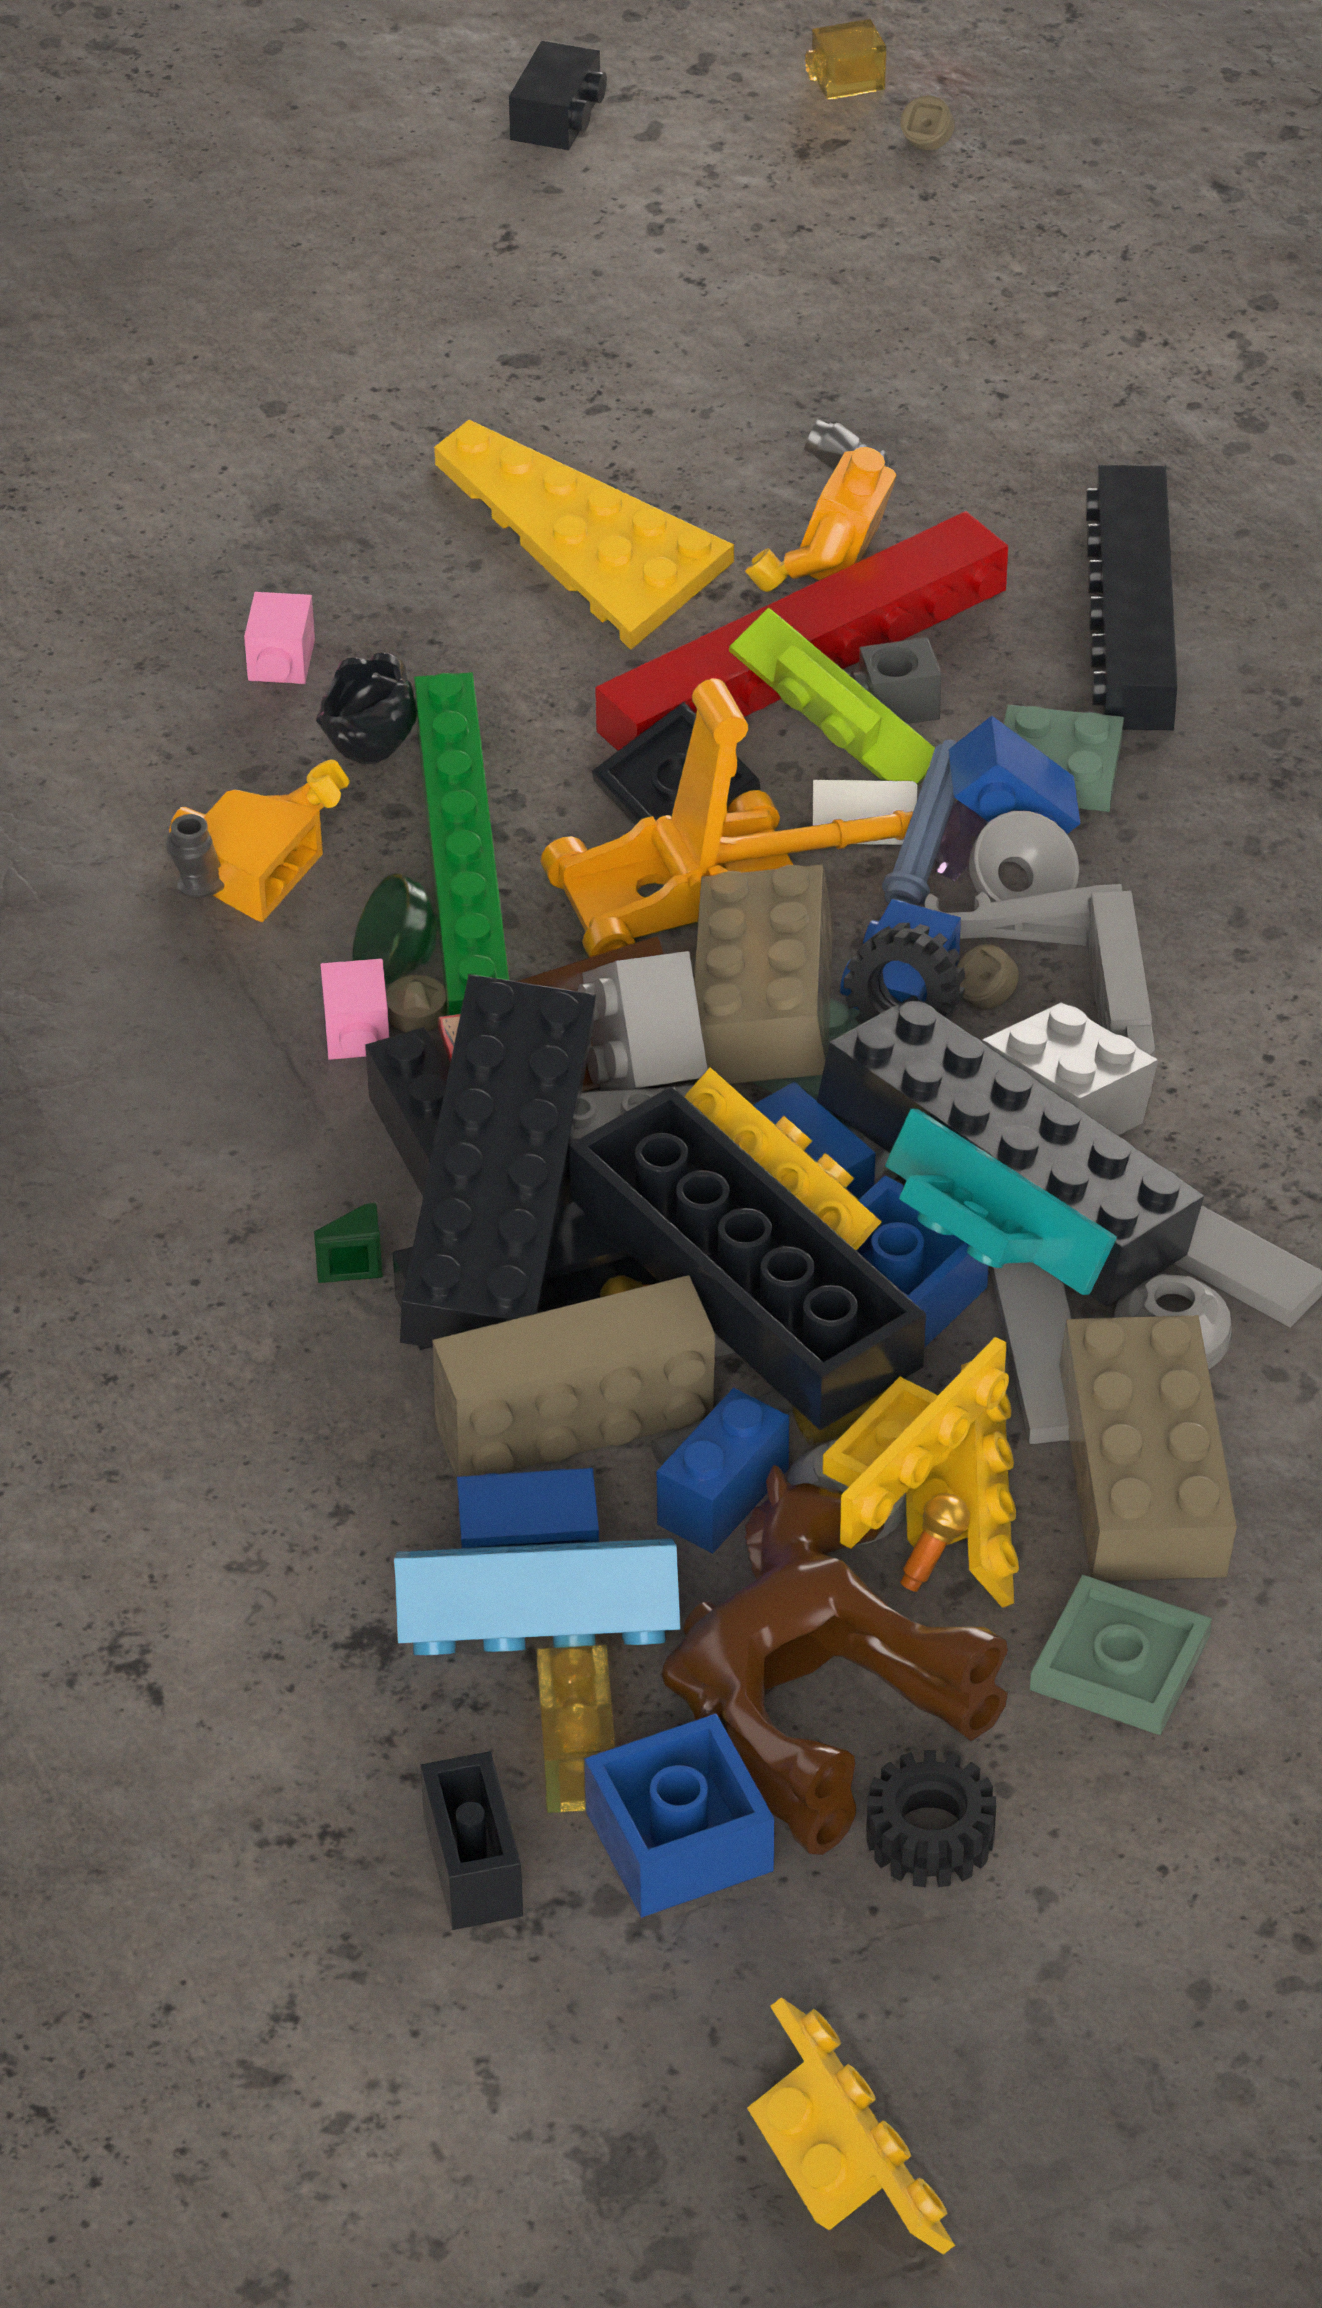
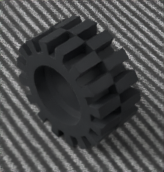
(925, 1850)

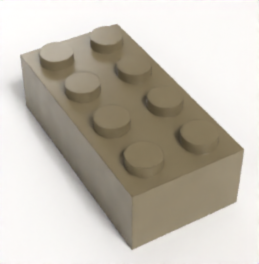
(765, 972)
(574, 1378)
(1146, 1448)

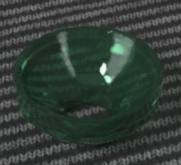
(396, 927)

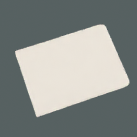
(861, 800)

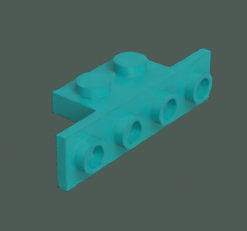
(994, 1207)

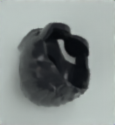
(366, 711)

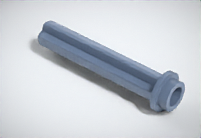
(924, 832)

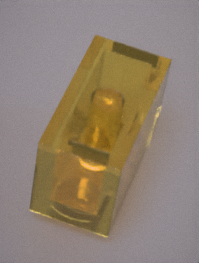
(573, 1719)

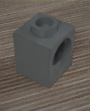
(902, 678)

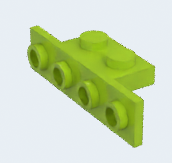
(832, 700)

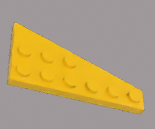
(590, 537)

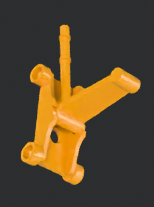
(692, 842)

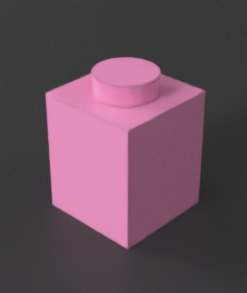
(279, 637)
(354, 1006)

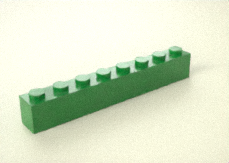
(459, 833)

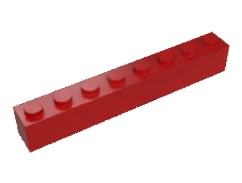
(856, 607)

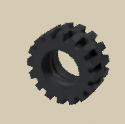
(910, 947)

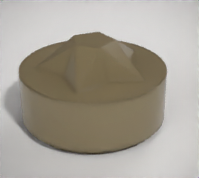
(927, 122)
(989, 976)
(416, 1003)

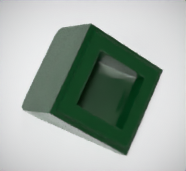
(349, 1246)

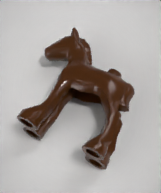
(791, 1625)

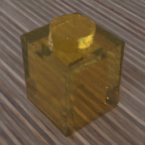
(847, 59)

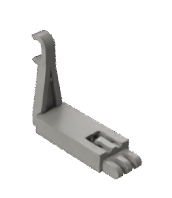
(1072, 917)

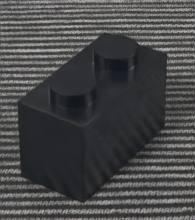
(556, 95)
(472, 1840)

